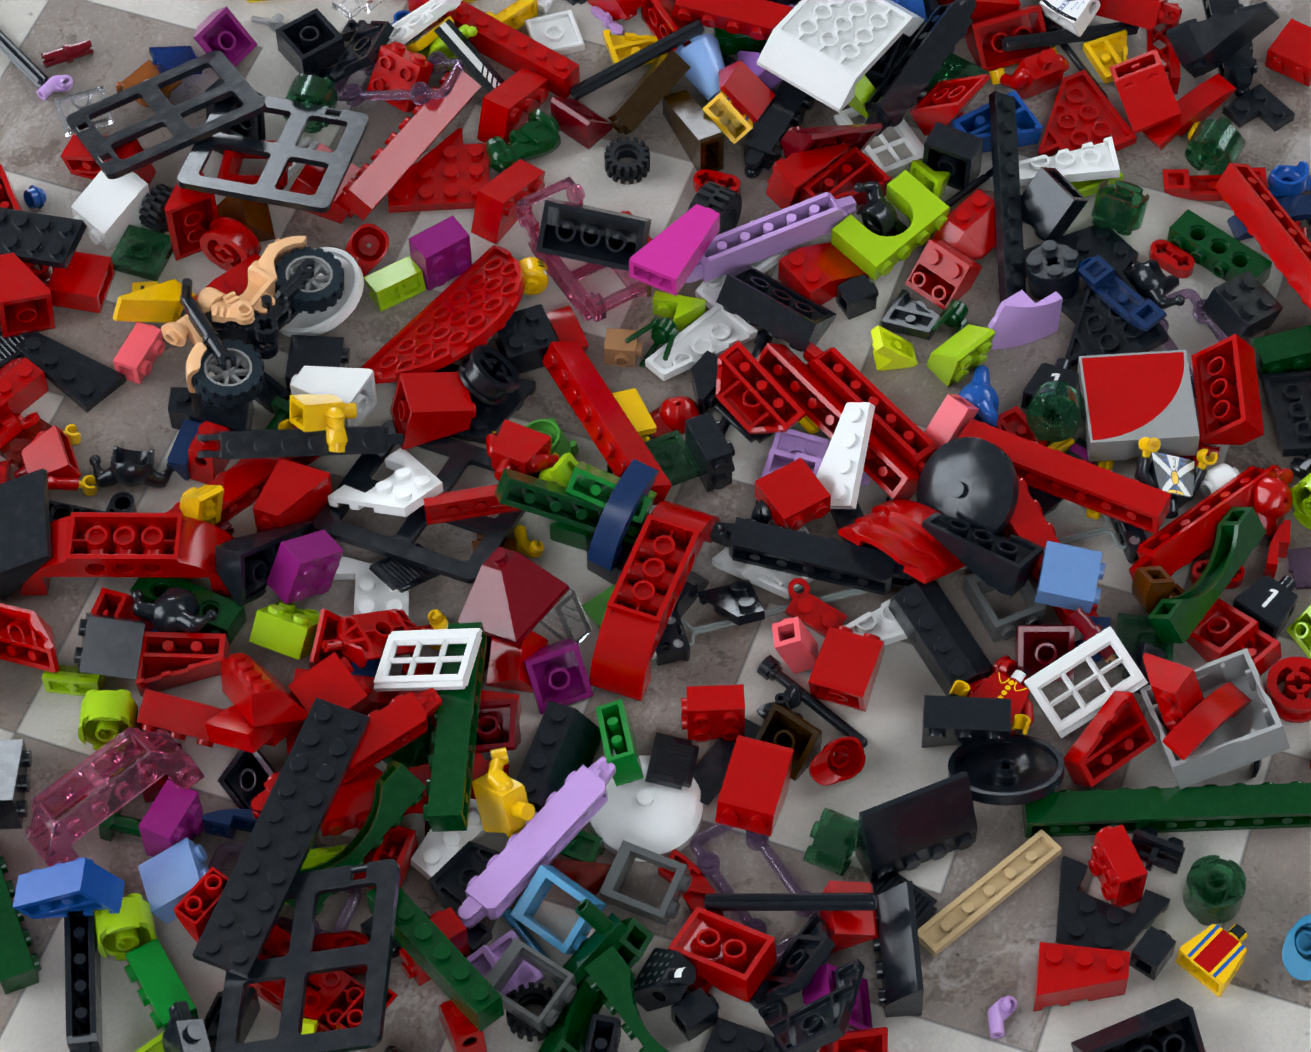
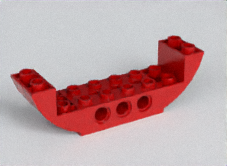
(130, 547)
(647, 597)
(330, 997)

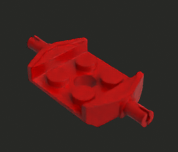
(362, 642)

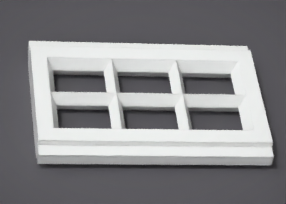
(907, 137)
(1071, 660)
(437, 681)

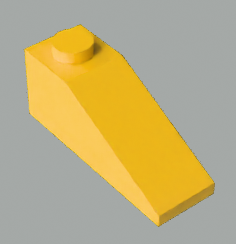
(151, 304)
(203, 503)

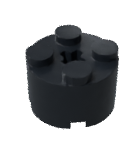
(1052, 270)

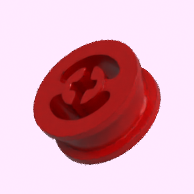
(228, 243)
(1294, 702)

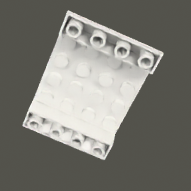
(833, 44)

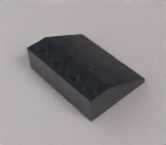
(23, 529)
(916, 828)

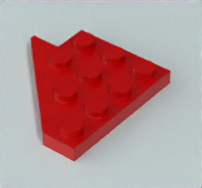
(1083, 116)
(443, 178)

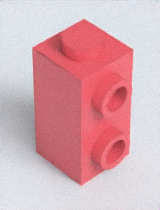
(139, 352)
(950, 419)
(795, 644)

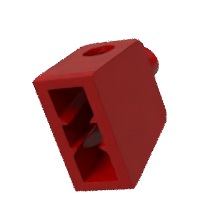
(199, 469)
(459, 1028)

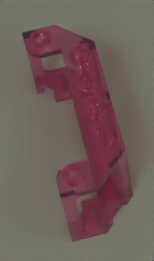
(587, 305)
(163, 756)

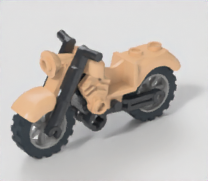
(232, 327)

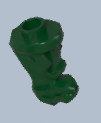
(531, 141)

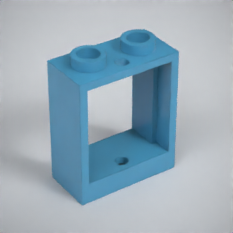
(534, 896)

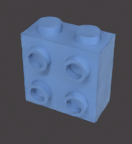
(1069, 577)
(172, 876)

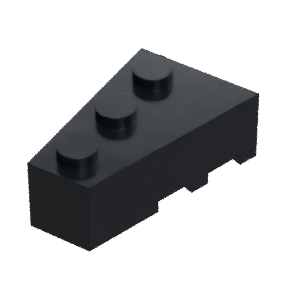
(192, 407)
(14, 782)

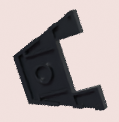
(361, 50)
(490, 417)
(451, 882)
(1095, 923)
(820, 1020)

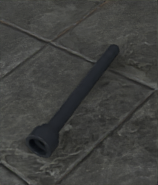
(771, 669)

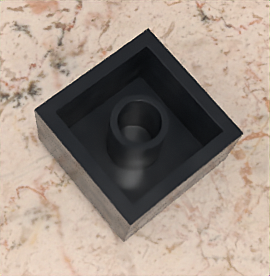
(310, 43)
(954, 152)
(1242, 306)
(526, 338)

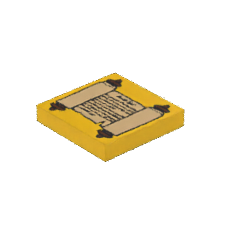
(425, 37)

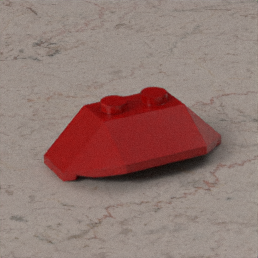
(971, 226)
(753, 394)
(27, 639)

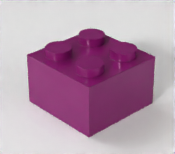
(441, 252)
(305, 566)
(171, 818)

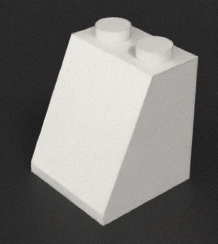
(110, 207)
(348, 384)

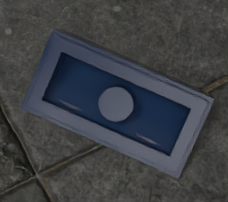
(178, 456)

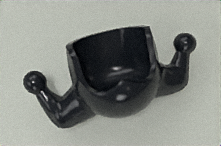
(877, 213)
(1153, 284)
(130, 469)
(173, 611)

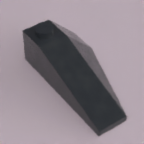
(1211, 42)
(993, 558)
(248, 560)

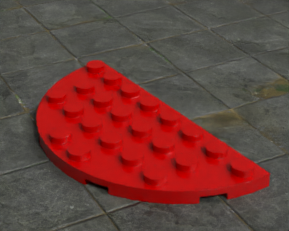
(455, 320)

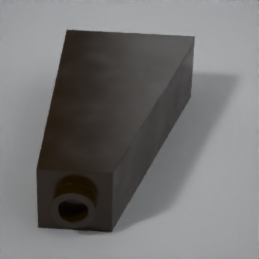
(648, 92)
(695, 131)

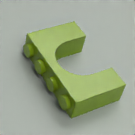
(878, 253)

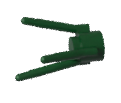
(953, 316)
(663, 331)

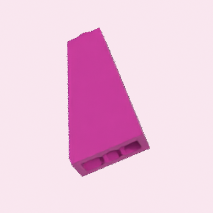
(676, 250)

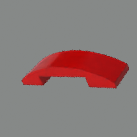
(1197, 187)
(1205, 719)

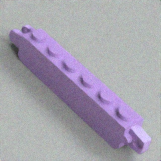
(772, 235)
(537, 843)

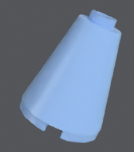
(705, 62)

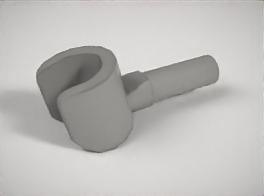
(273, 23)

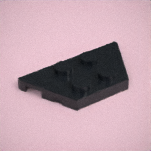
(797, 964)

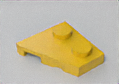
(624, 46)
(1107, 52)

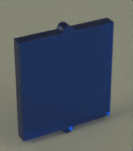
(171, 57)

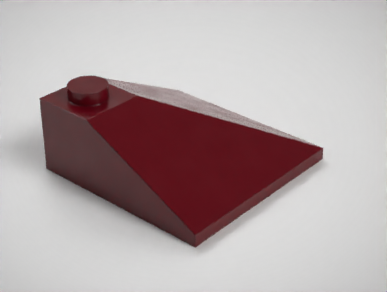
(803, 139)
(511, 596)

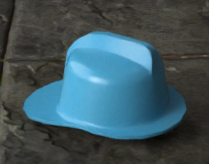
(1297, 949)

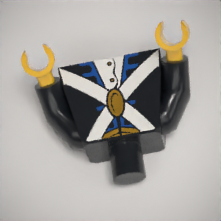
(1171, 473)

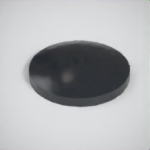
(971, 483)
(1009, 771)

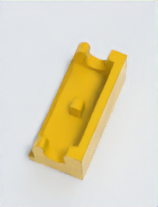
(517, 12)
(636, 412)

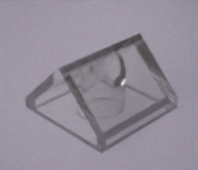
(78, 100)

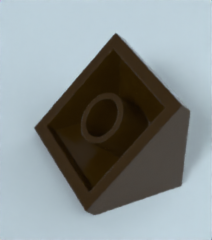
(791, 731)

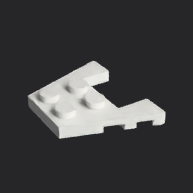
(397, 494)
(766, 578)
(370, 591)

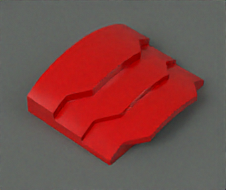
(898, 532)

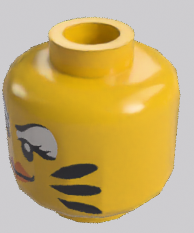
(535, 275)

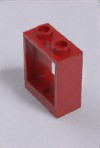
(232, 163)

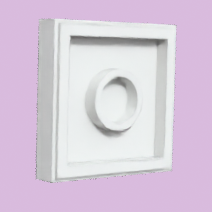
(556, 32)

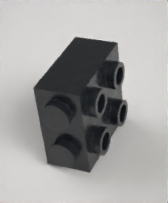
(1050, 204)
(315, 352)
(710, 451)
(109, 645)

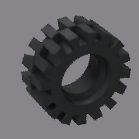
(628, 171)
(153, 210)
(525, 997)

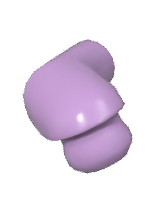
(56, 83)
(999, 1013)

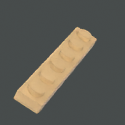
(988, 892)

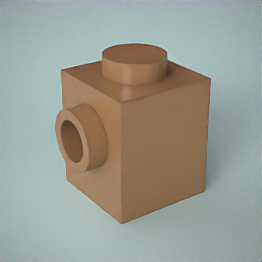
(619, 352)

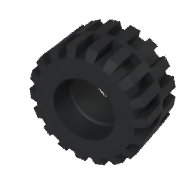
(721, 200)

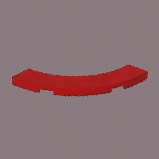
(693, 898)

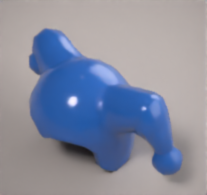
(1289, 180)
(983, 396)

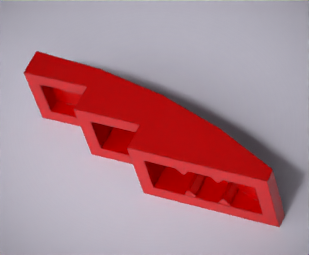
(1194, 107)

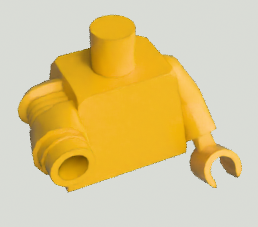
(321, 413)
(501, 799)

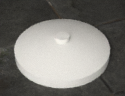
(322, 322)
(649, 815)

